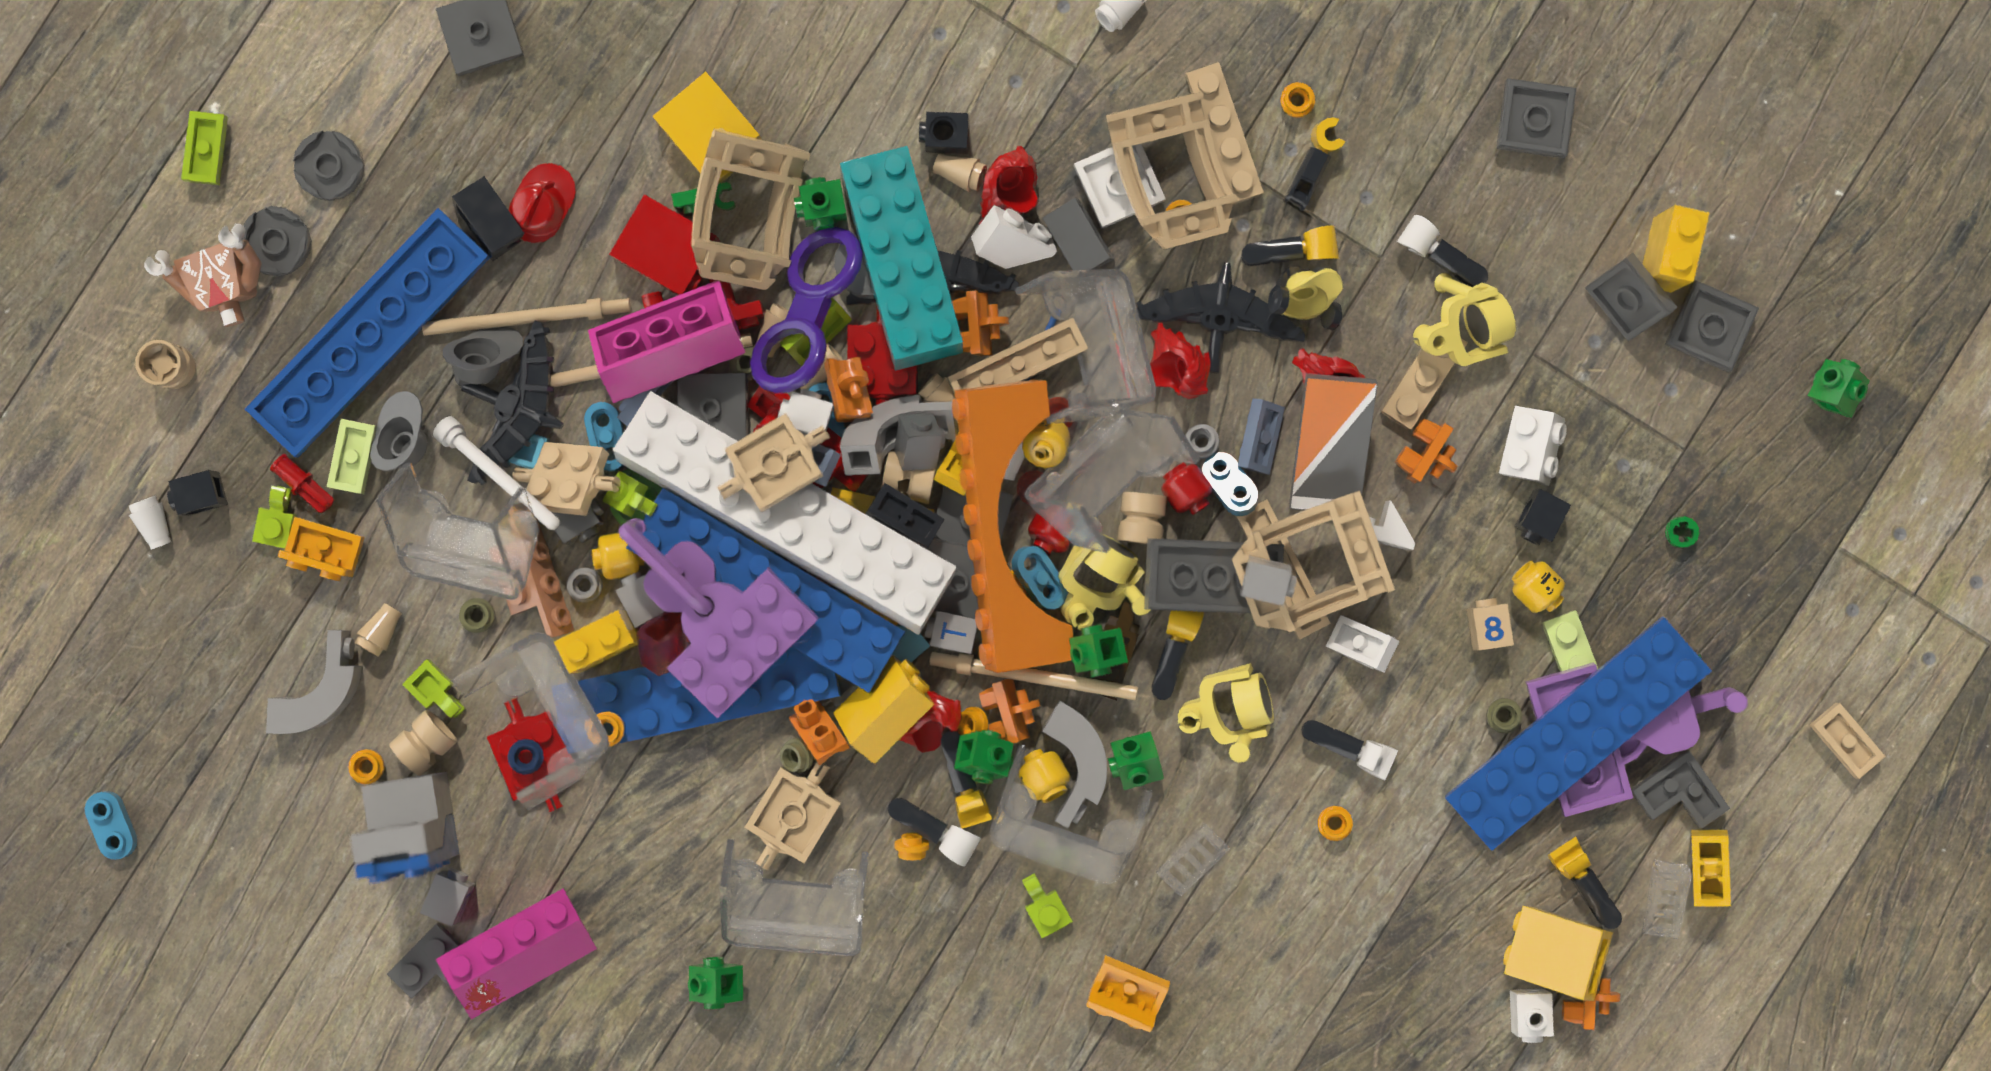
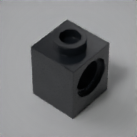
(956, 144)
(197, 493)
(1542, 517)

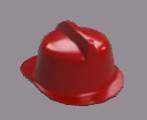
(543, 201)

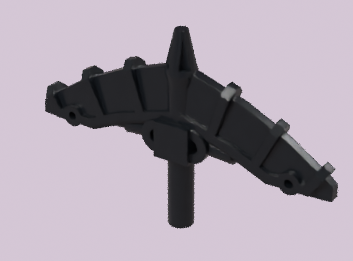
(963, 275)
(1220, 310)
(520, 406)

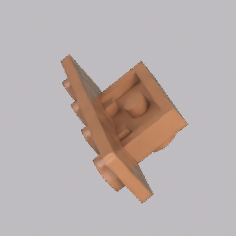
(544, 593)

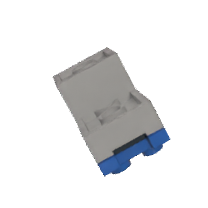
(407, 828)

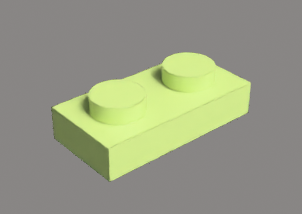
(351, 456)
(1568, 641)

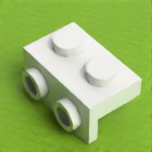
(1533, 445)

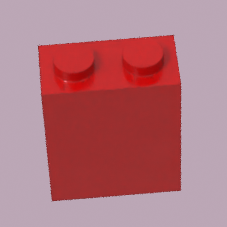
(659, 247)

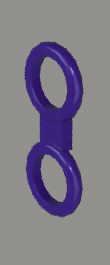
(807, 310)

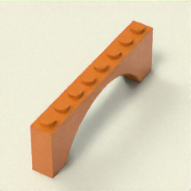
(991, 428)

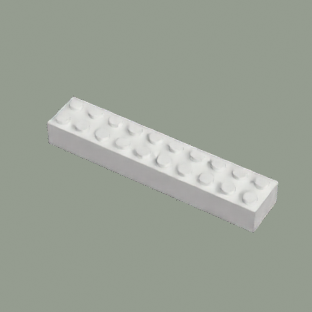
(804, 528)

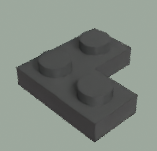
(1683, 782)
(420, 963)

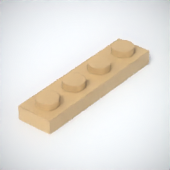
(1226, 132)
(1024, 358)
(1262, 517)

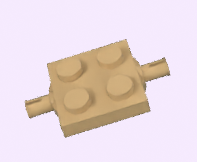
(773, 462)
(567, 477)
(792, 815)

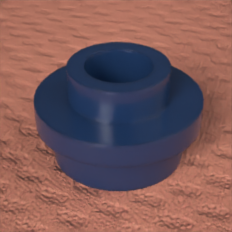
(514, 756)

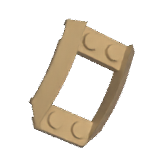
(1161, 120)
(758, 159)
(1360, 550)

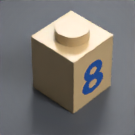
(1489, 625)

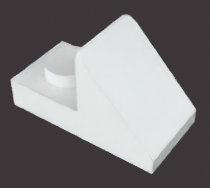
(1392, 529)
(1362, 644)

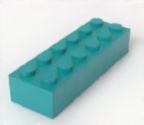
(901, 258)

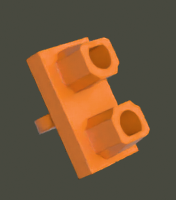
(982, 321)
(848, 389)
(1435, 437)
(1013, 707)
(817, 730)
(1583, 1011)

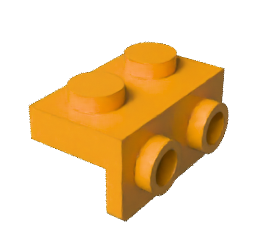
(322, 548)
(1127, 994)

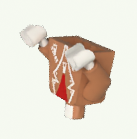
(214, 276)

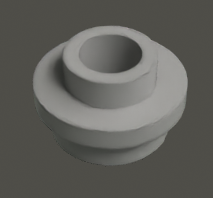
(1203, 431)
(574, 581)

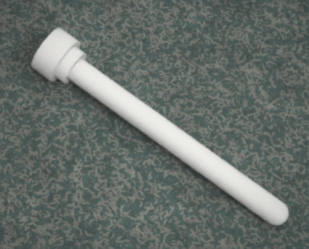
(451, 433)

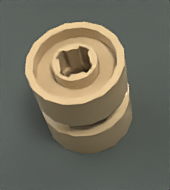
(165, 364)
(914, 483)
(1142, 517)
(423, 742)

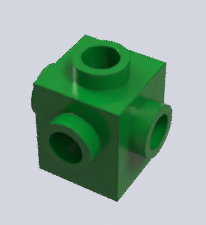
(823, 191)
(1839, 387)
(1097, 650)
(984, 756)
(1135, 761)
(715, 983)

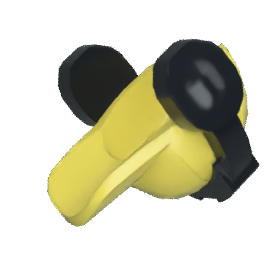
(1307, 295)

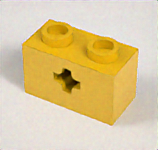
(1711, 868)

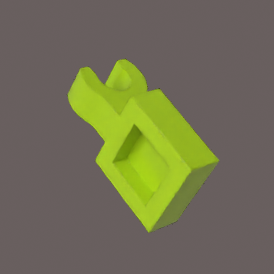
(630, 497)
(275, 523)
(430, 686)
(1046, 909)

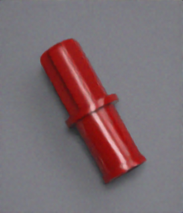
(302, 483)

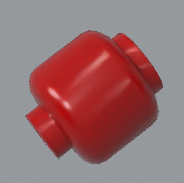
(1186, 488)
(1046, 536)

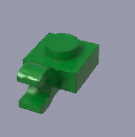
(685, 200)

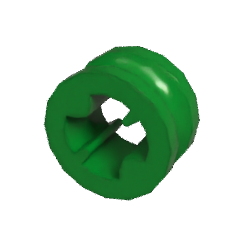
(1690, 524)

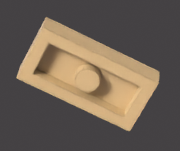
(1847, 740)

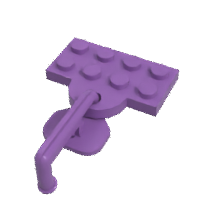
(741, 633)
(1668, 733)

